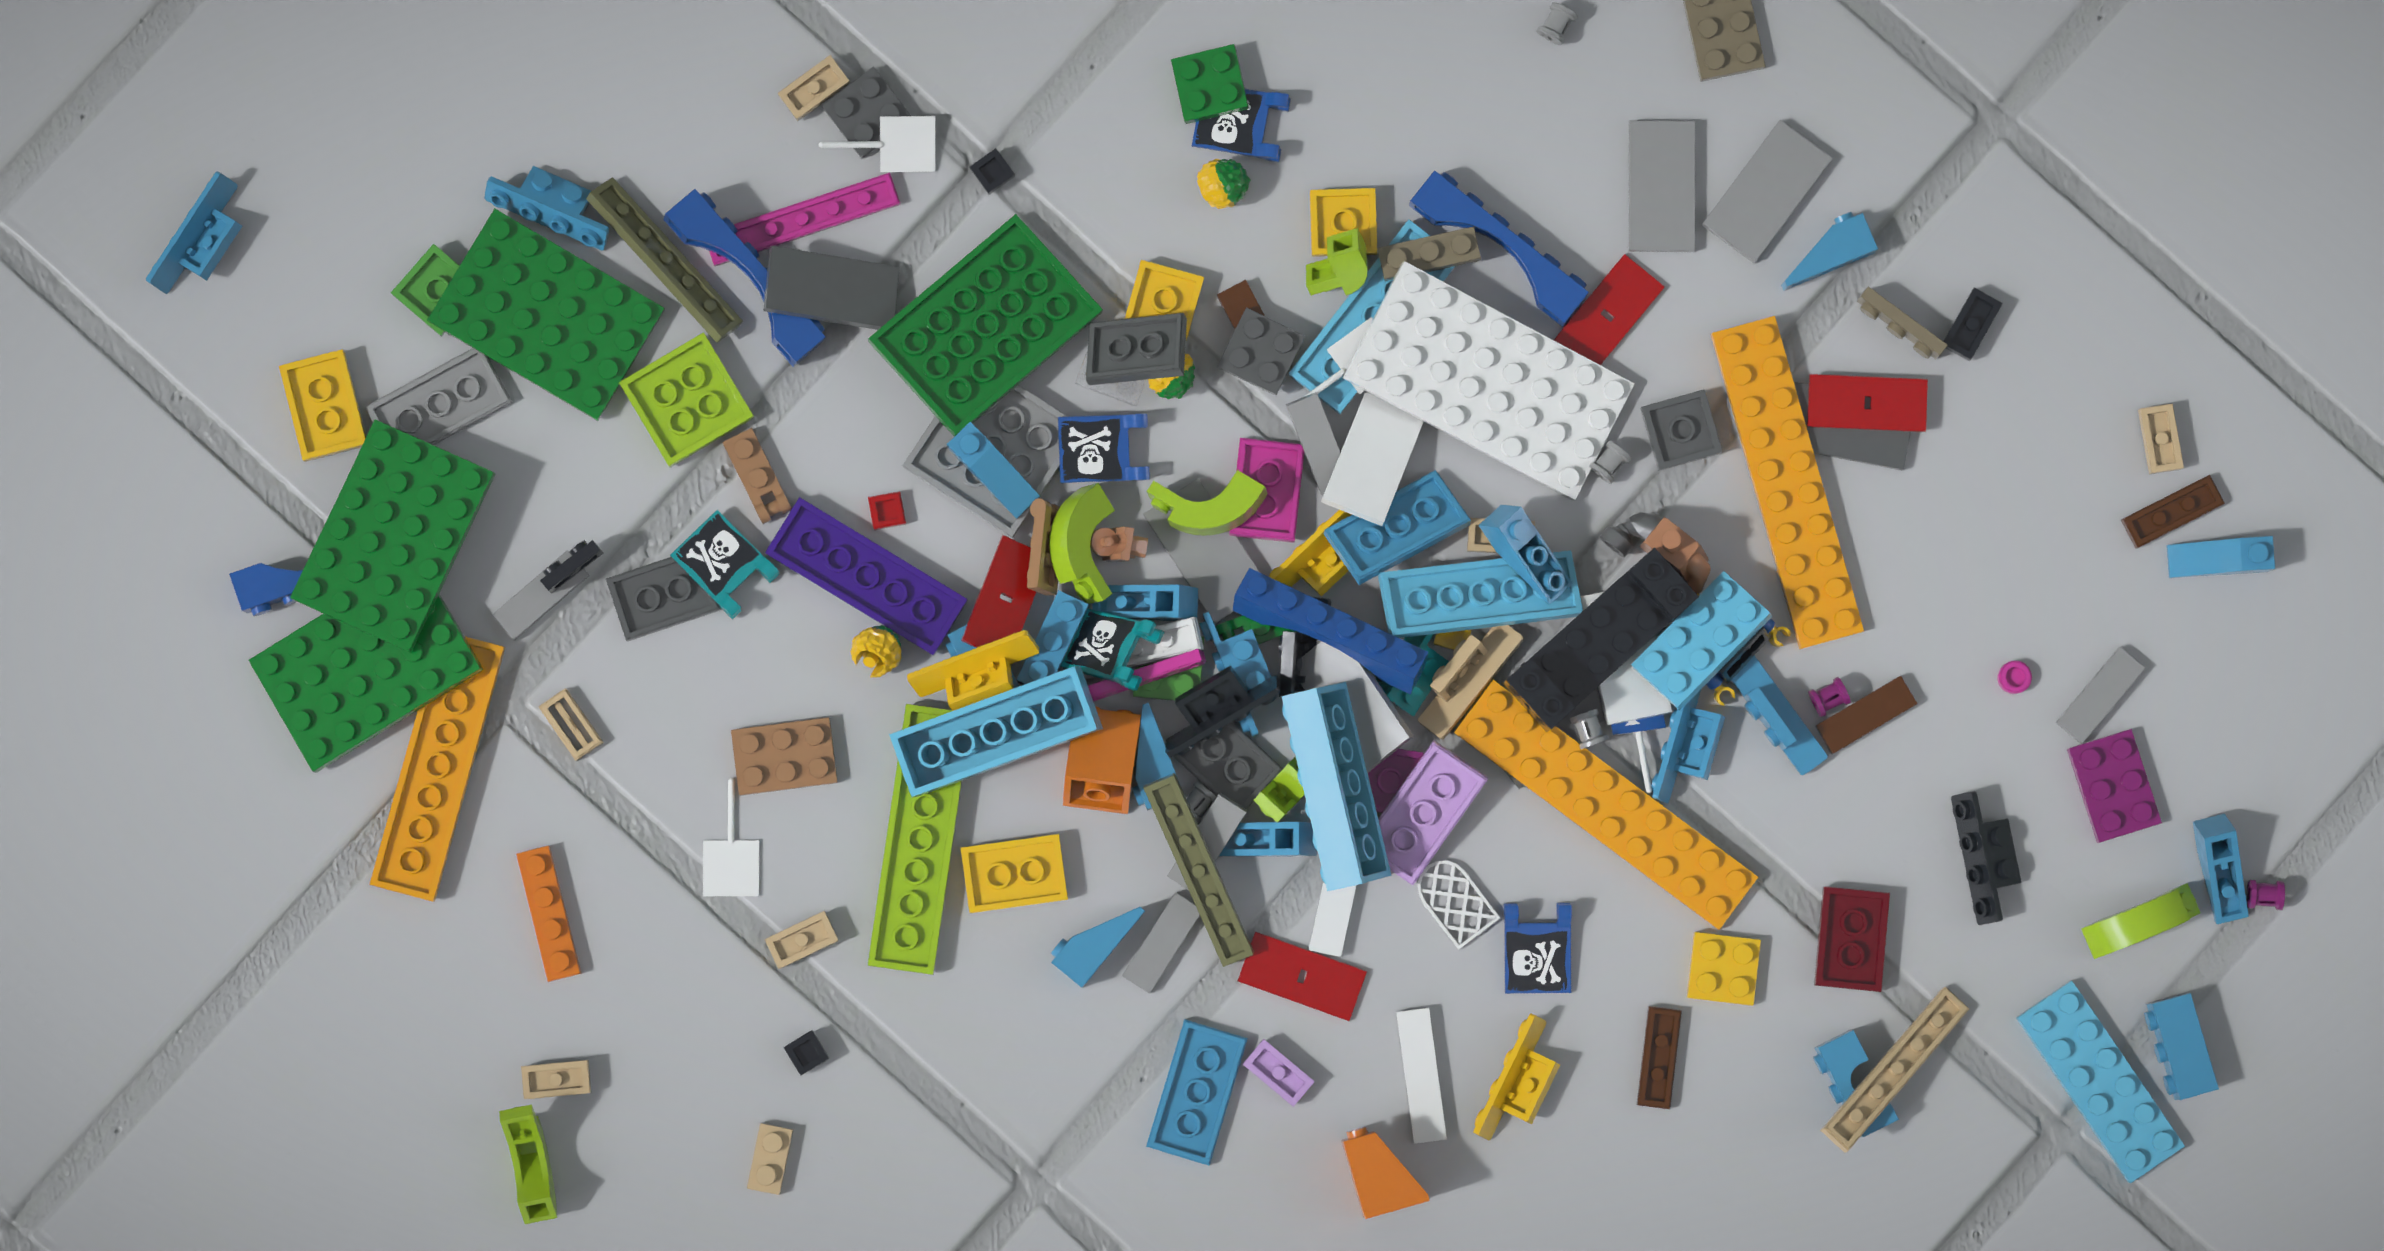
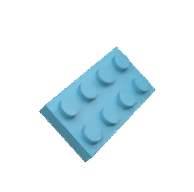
(1701, 640)

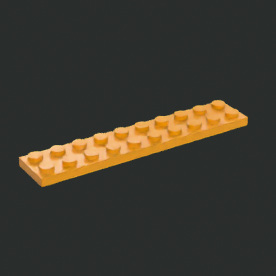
(1787, 482)
(1607, 806)

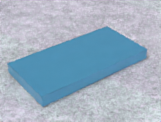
(1415, 521)
(1196, 1092)

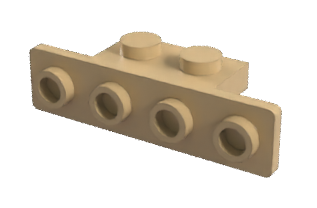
(1467, 676)

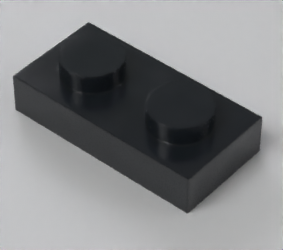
(1972, 324)
(559, 574)

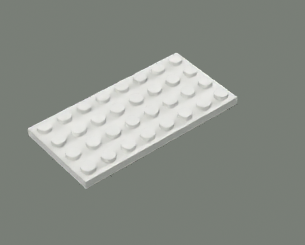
(1488, 380)

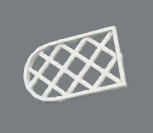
(1449, 894)

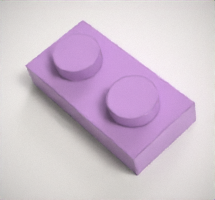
(1278, 1072)

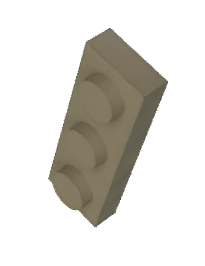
(1431, 252)
(1901, 324)

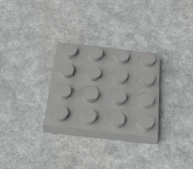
(1020, 429)

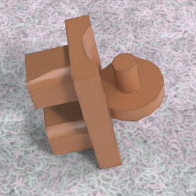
(1118, 544)

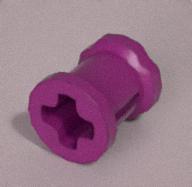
(1829, 697)
(2265, 894)

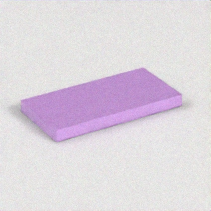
(1427, 809)

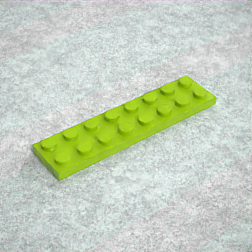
(914, 870)

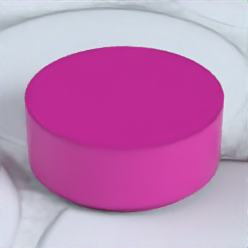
(2014, 677)

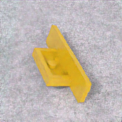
(1314, 561)
(975, 673)
(1521, 1082)

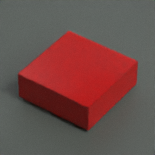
(887, 510)

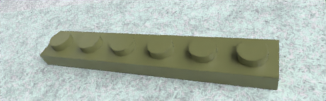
(664, 259)
(1198, 869)

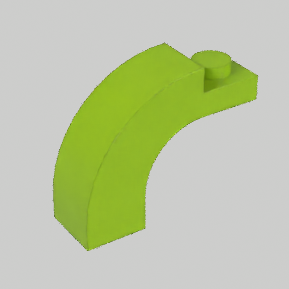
(1213, 516)
(1072, 538)
(2141, 921)
(530, 1163)

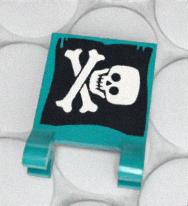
(721, 561)
(1106, 644)

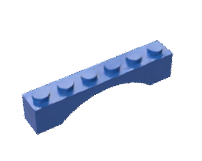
(1446, 205)
(700, 226)
(263, 586)
(1285, 607)

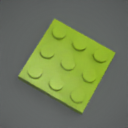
(686, 400)

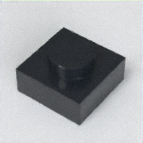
(992, 171)
(806, 1052)

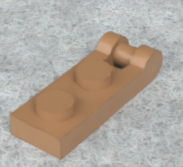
(756, 474)
(1041, 572)

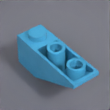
(1525, 551)

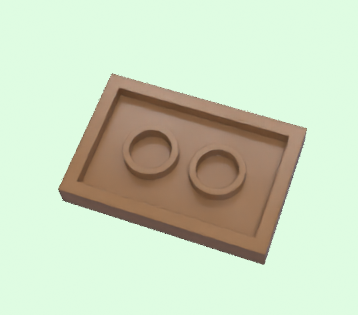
(784, 756)

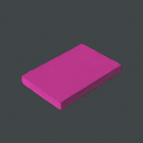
(1280, 471)

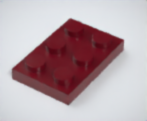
(1852, 939)

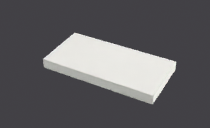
(1372, 460)
(1625, 692)

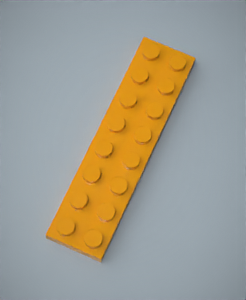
(435, 782)

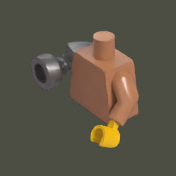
(1670, 541)

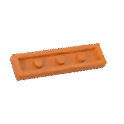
(548, 913)

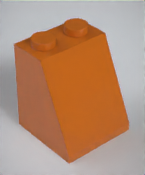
(1103, 764)
(1379, 1176)

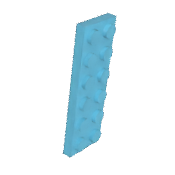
(1316, 363)
(1470, 597)
(2100, 1082)

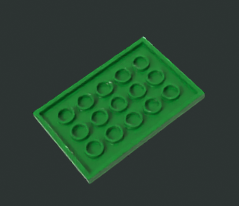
(546, 314)
(985, 325)
(392, 536)
(348, 686)

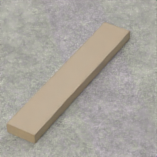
(1894, 1069)

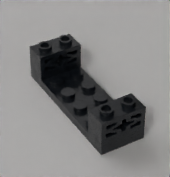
(1600, 639)

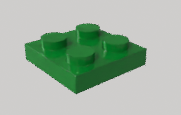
(1210, 84)

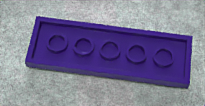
(866, 576)

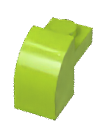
(1344, 266)
(1281, 793)

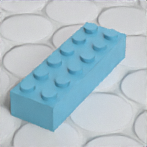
(996, 731)
(1336, 786)

